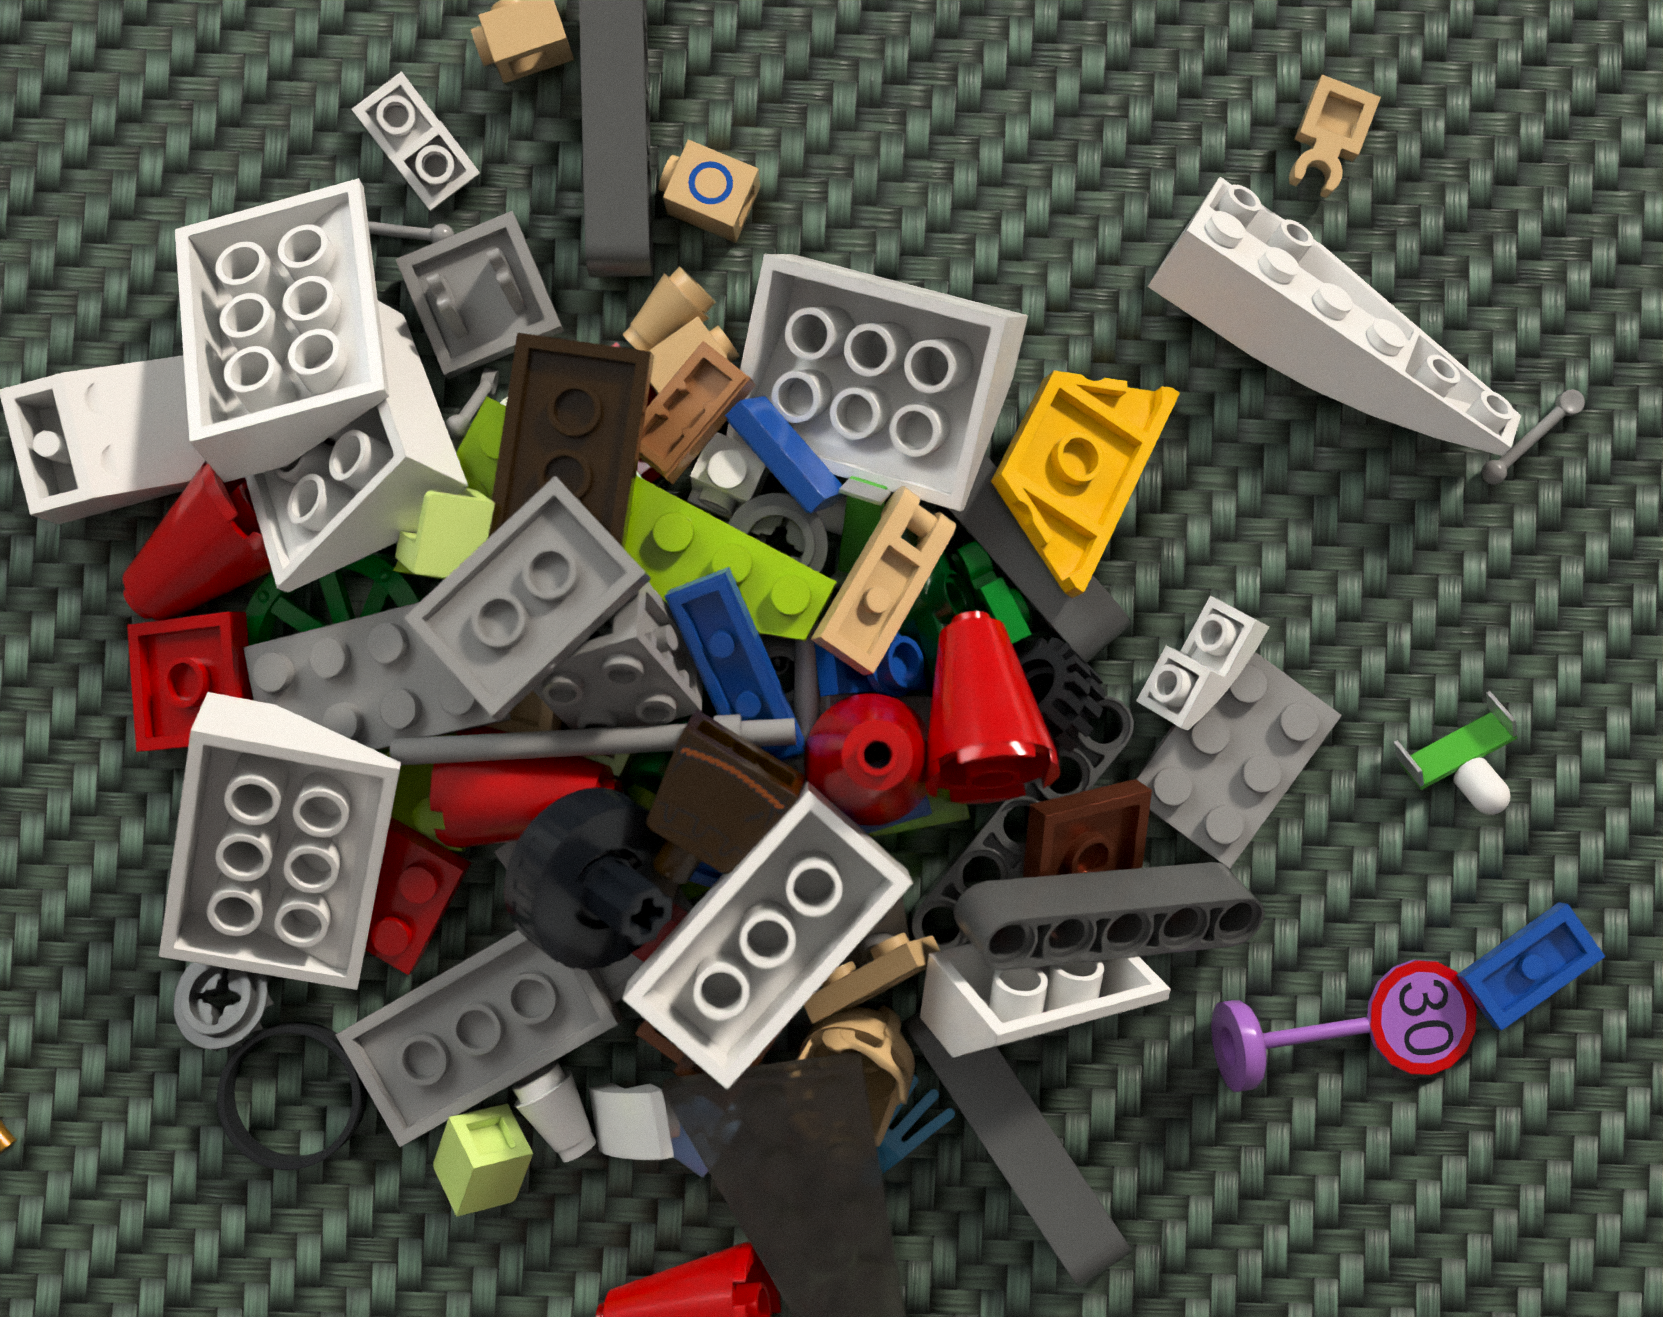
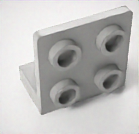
(630, 676)

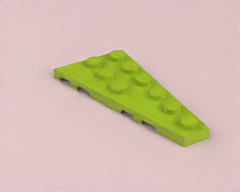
(680, 543)

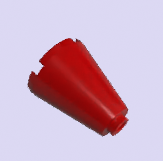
(198, 549)
(984, 717)
(837, 762)
(502, 797)
(712, 1286)

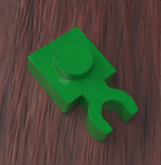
(992, 593)

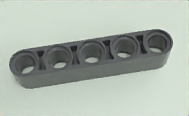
(616, 138)
(1083, 622)
(990, 839)
(1107, 915)
(1027, 1155)

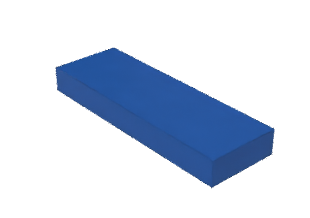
(731, 653)

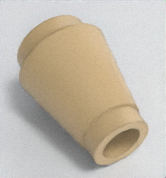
(667, 309)

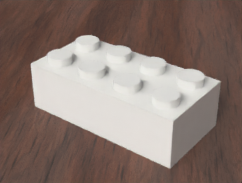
(767, 936)

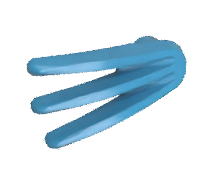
(893, 1147)

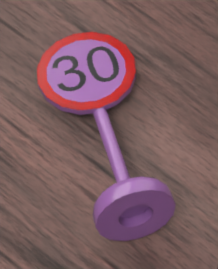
(1415, 1018)

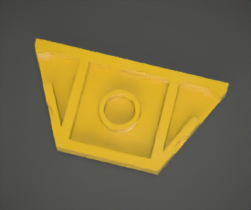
(1078, 467)

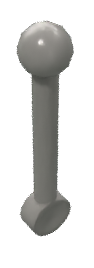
(434, 235)
(1566, 404)
(459, 424)

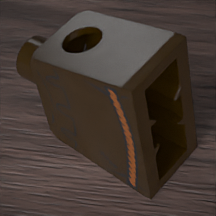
(717, 799)

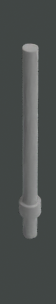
(577, 742)

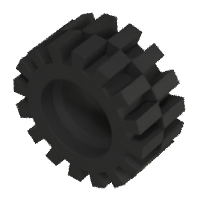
(1069, 686)

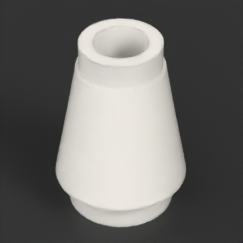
(555, 1110)

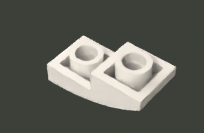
(415, 141)
(1194, 679)
(633, 1122)

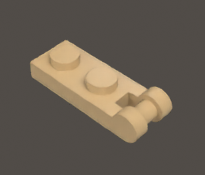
(884, 583)

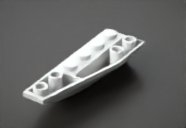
(1321, 324)

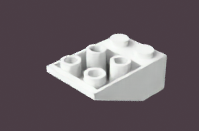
(101, 437)

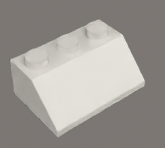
(983, 1007)

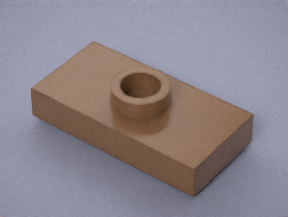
(691, 411)

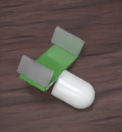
(854, 519)
(1463, 753)

